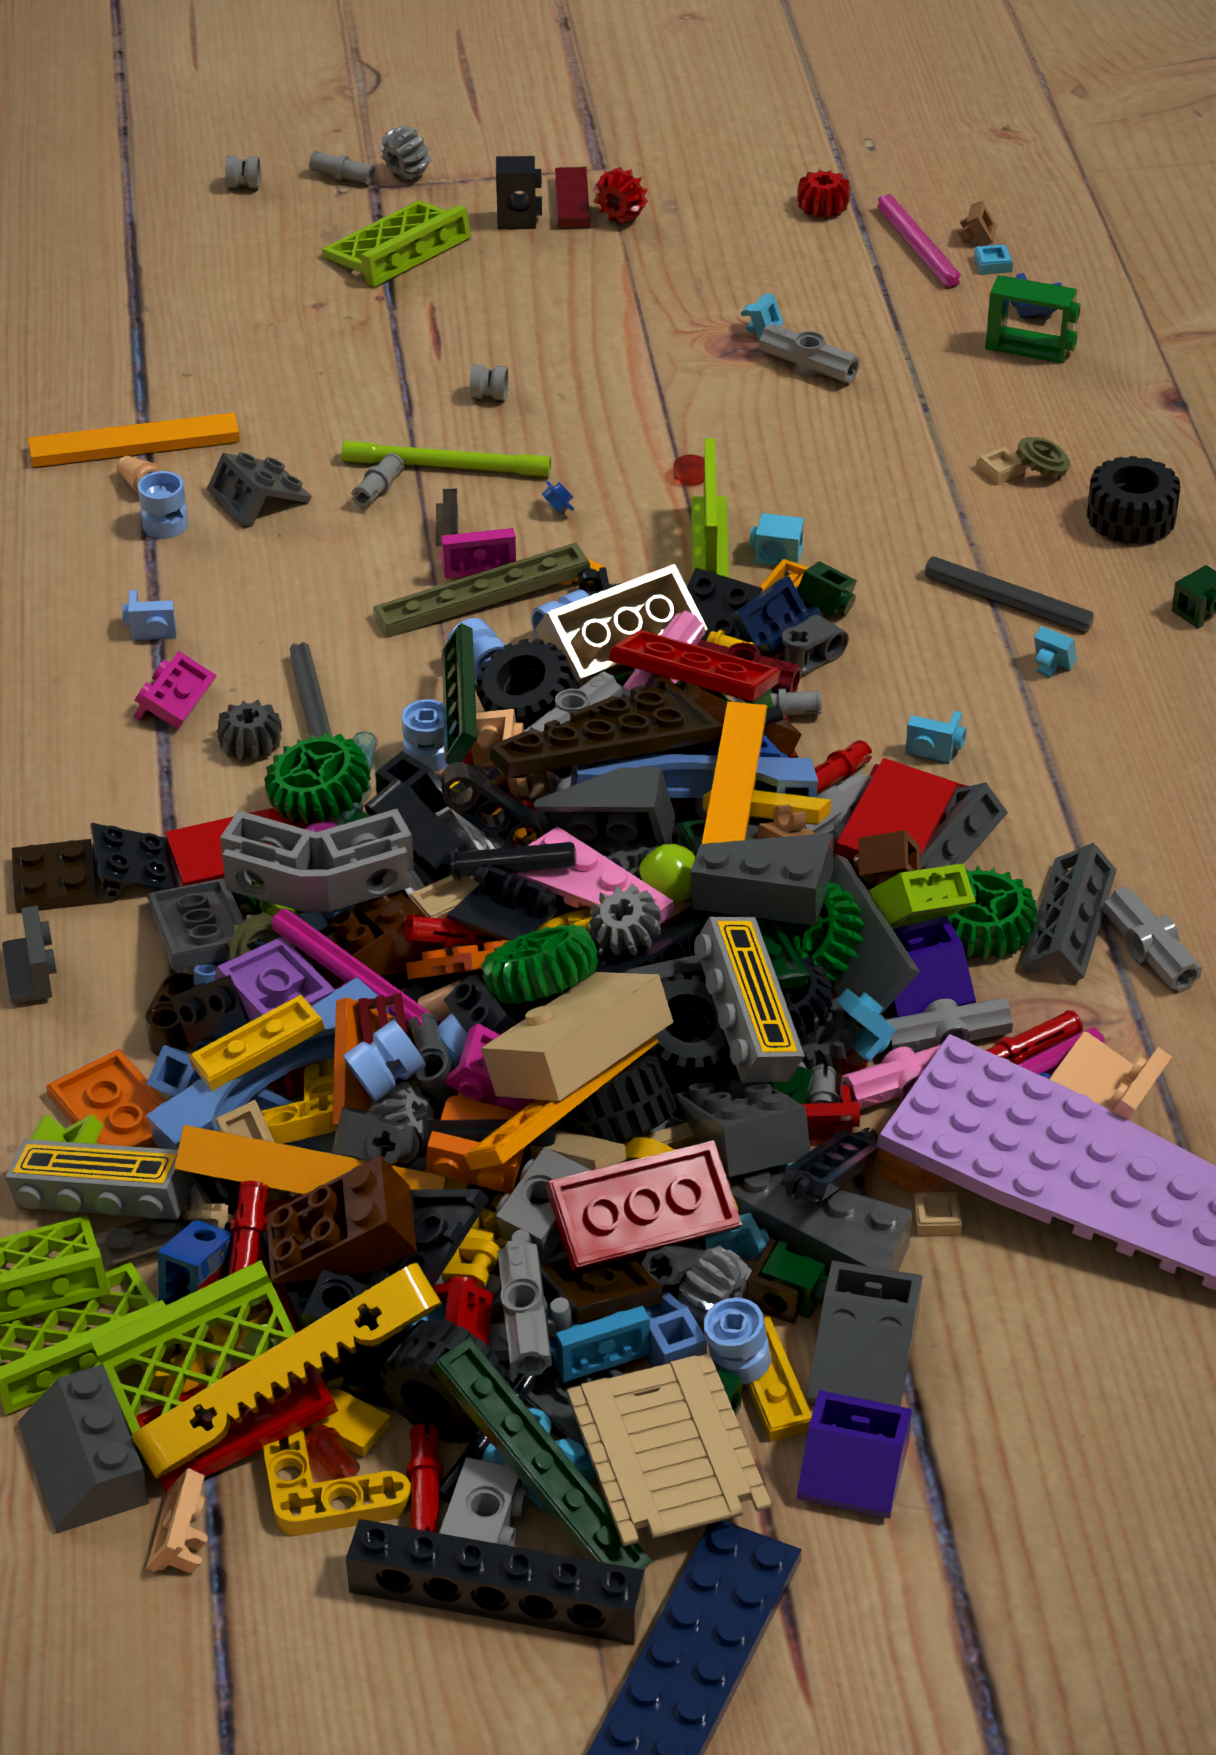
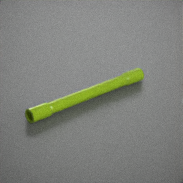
(521, 464)

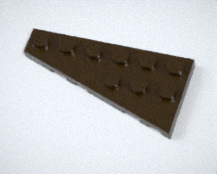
(611, 729)

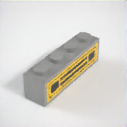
(748, 999)
(99, 1179)

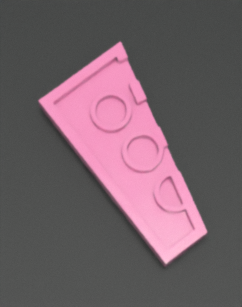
(589, 877)

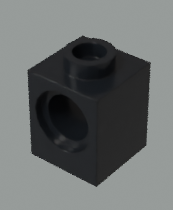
(329, 1290)

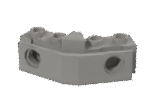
(317, 868)

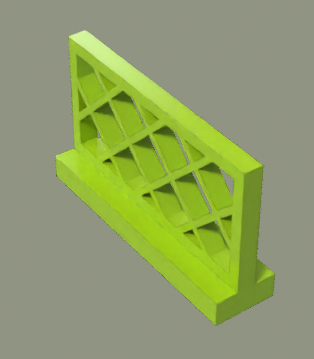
(400, 241)
(709, 520)
(49, 1283)
(177, 1324)
(37, 1368)

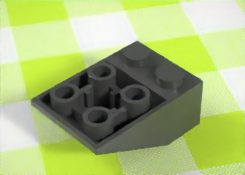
(748, 1122)
(865, 1333)

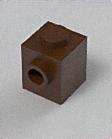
(886, 856)

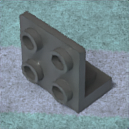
(244, 482)

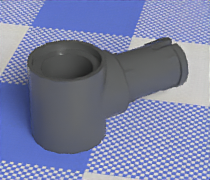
(435, 1057)

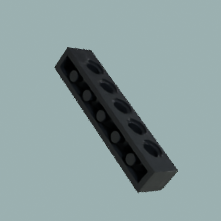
(496, 1581)

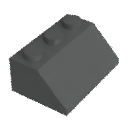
(83, 1451)

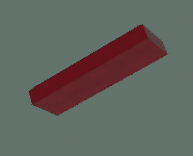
(572, 197)

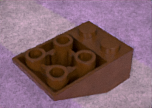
(374, 936)
(343, 1226)

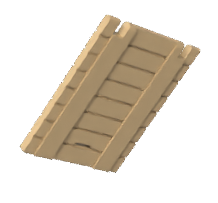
(667, 1448)

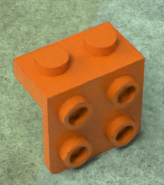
(447, 1152)

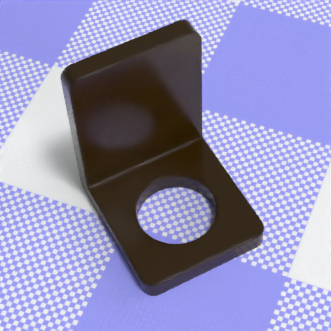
(759, 1287)

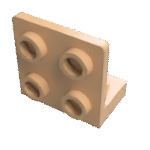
(491, 729)
(1108, 1077)

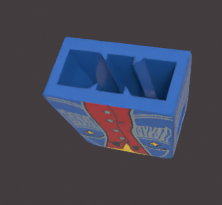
(193, 1260)

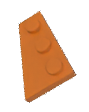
(439, 964)

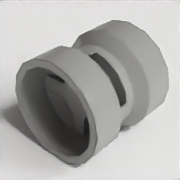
(243, 172)
(489, 382)

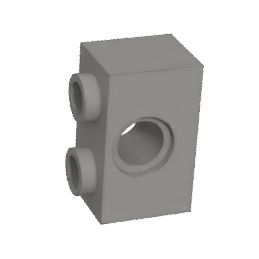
(518, 1211)
(490, 1492)

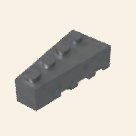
(836, 1229)

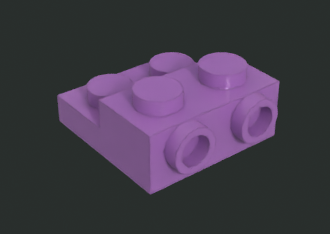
(273, 977)

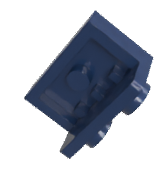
(770, 614)

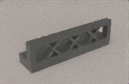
(964, 826)
(1079, 904)

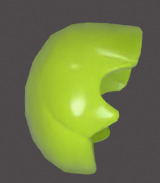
(669, 871)

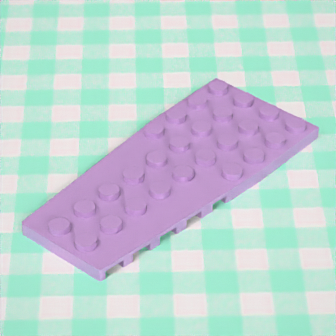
(1056, 1157)

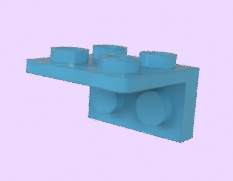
(601, 1343)

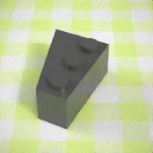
(764, 877)

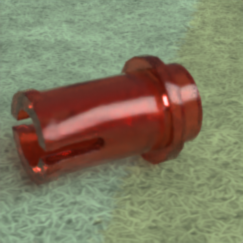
(324, 1445)

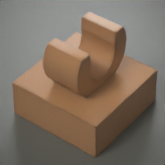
(978, 225)
(784, 824)

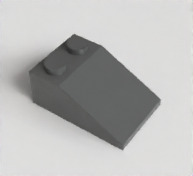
(612, 810)

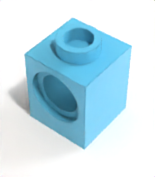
(777, 539)

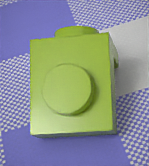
(83, 1131)

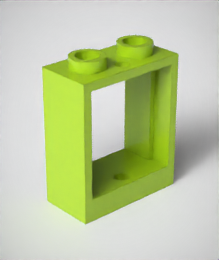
(923, 895)

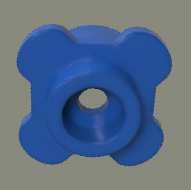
(558, 497)

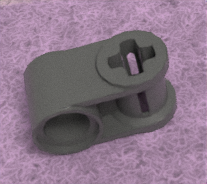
(813, 643)
(368, 1135)

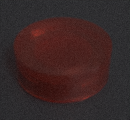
(689, 470)

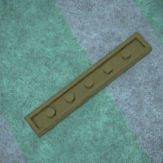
(480, 590)

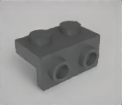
(28, 961)

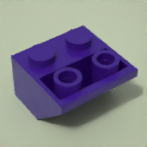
(941, 965)
(854, 1454)

